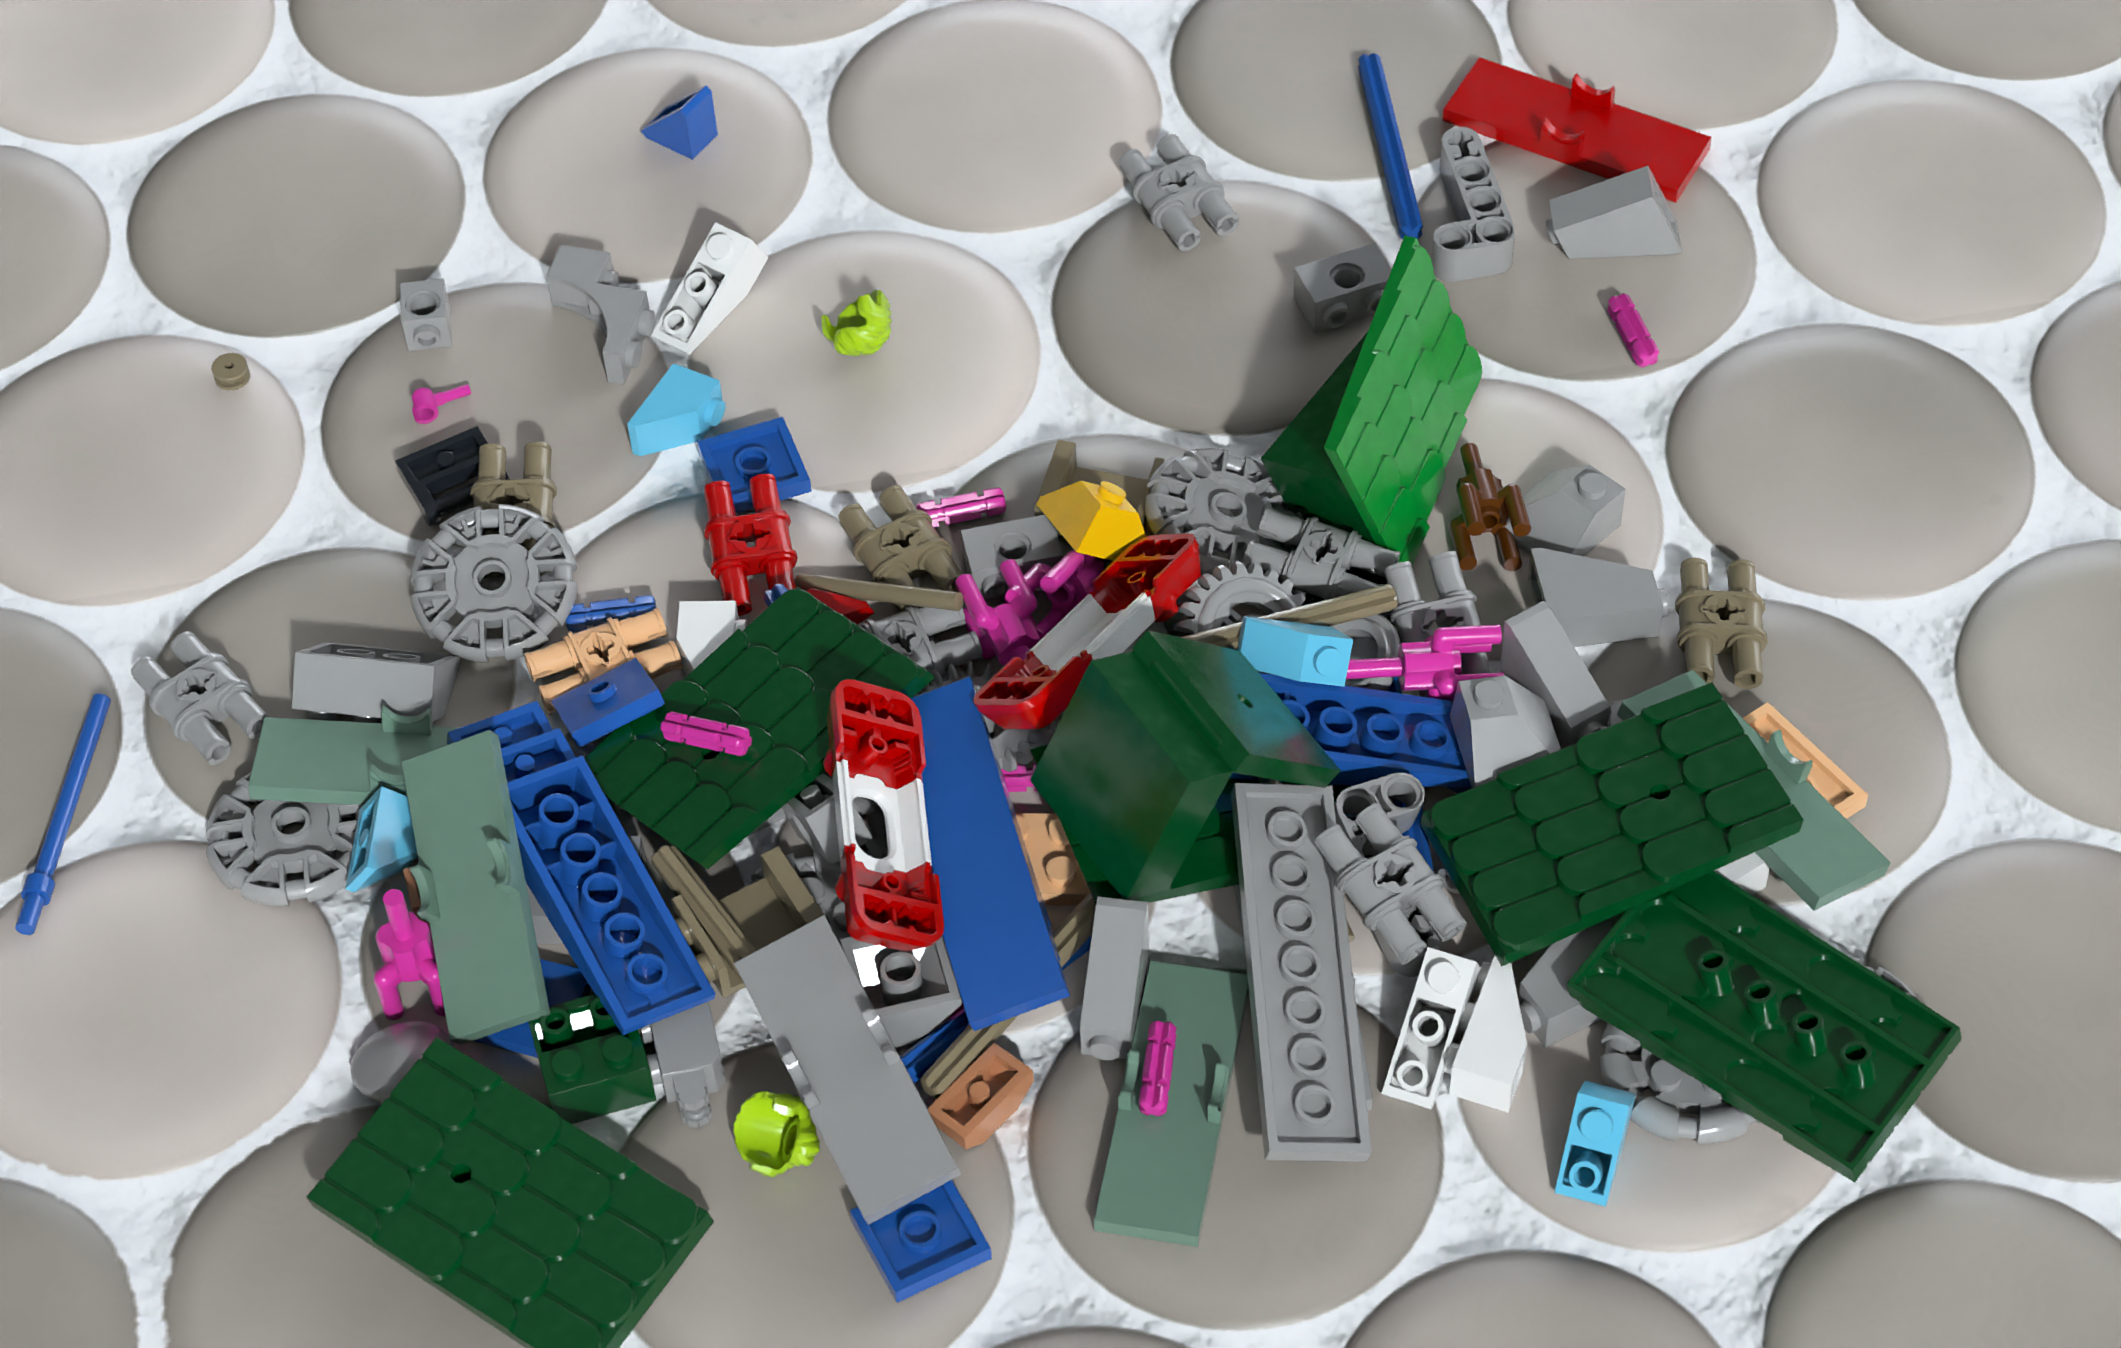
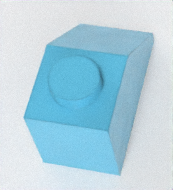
(676, 412)
(1296, 650)
(382, 840)

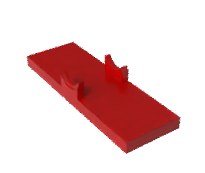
(1575, 126)

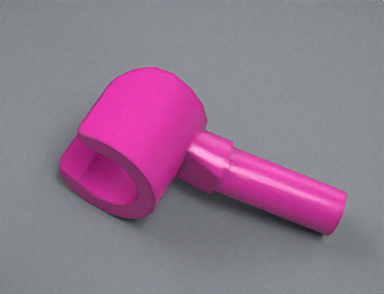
(426, 402)

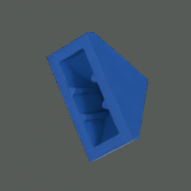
(685, 124)

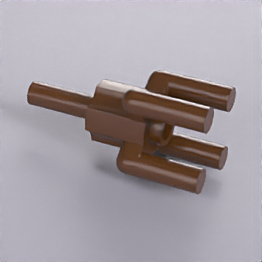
(1486, 509)

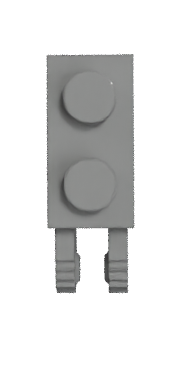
(687, 1061)

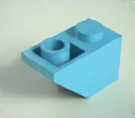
(1594, 1142)

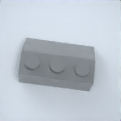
(364, 678)

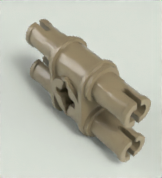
(531, 492)
(901, 548)
(1721, 621)

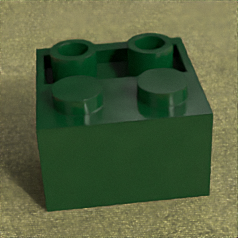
(589, 1061)

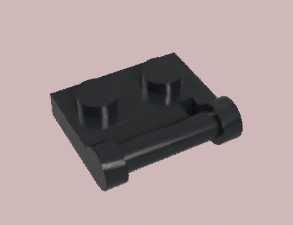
(441, 468)

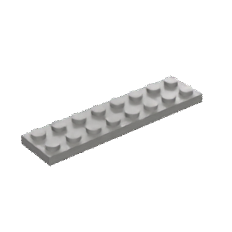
(1299, 977)

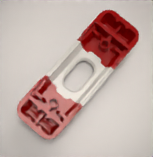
(1125, 601)
(881, 756)

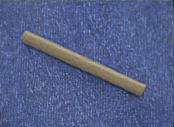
(882, 592)

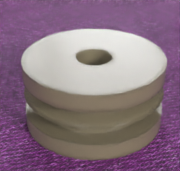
(230, 371)

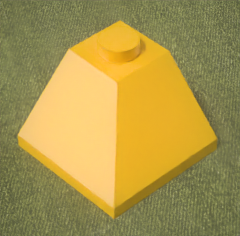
(1093, 518)

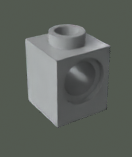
(425, 314)

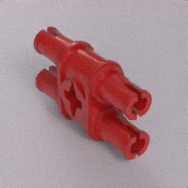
(730, 533)

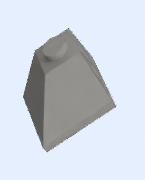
(1571, 510)
(1499, 727)
(906, 988)

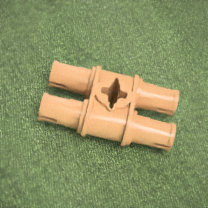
(601, 650)

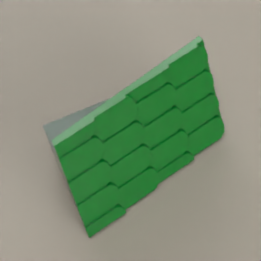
(1387, 419)

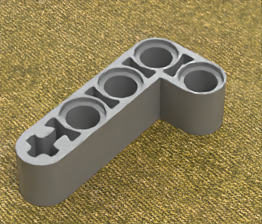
(1485, 234)
(1357, 798)

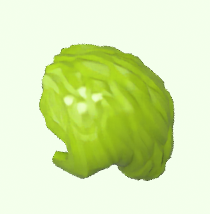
(861, 326)
(775, 1133)

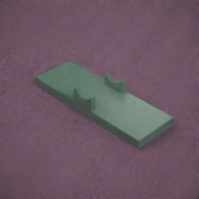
(339, 758)
(1828, 852)
(474, 888)
(1165, 1164)

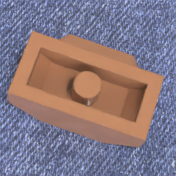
(982, 1097)

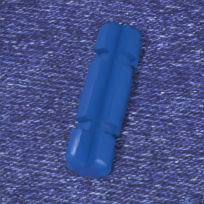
(601, 610)

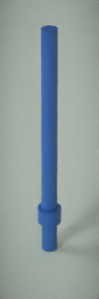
(39, 884)

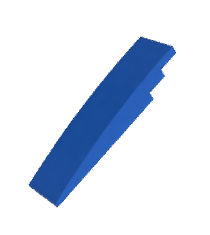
(1376, 732)
(591, 876)
(988, 888)

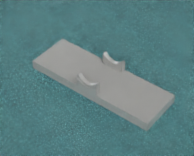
(847, 1070)

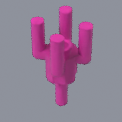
(1064, 585)
(1007, 628)
(1432, 663)
(406, 956)

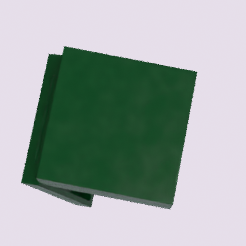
(1155, 747)

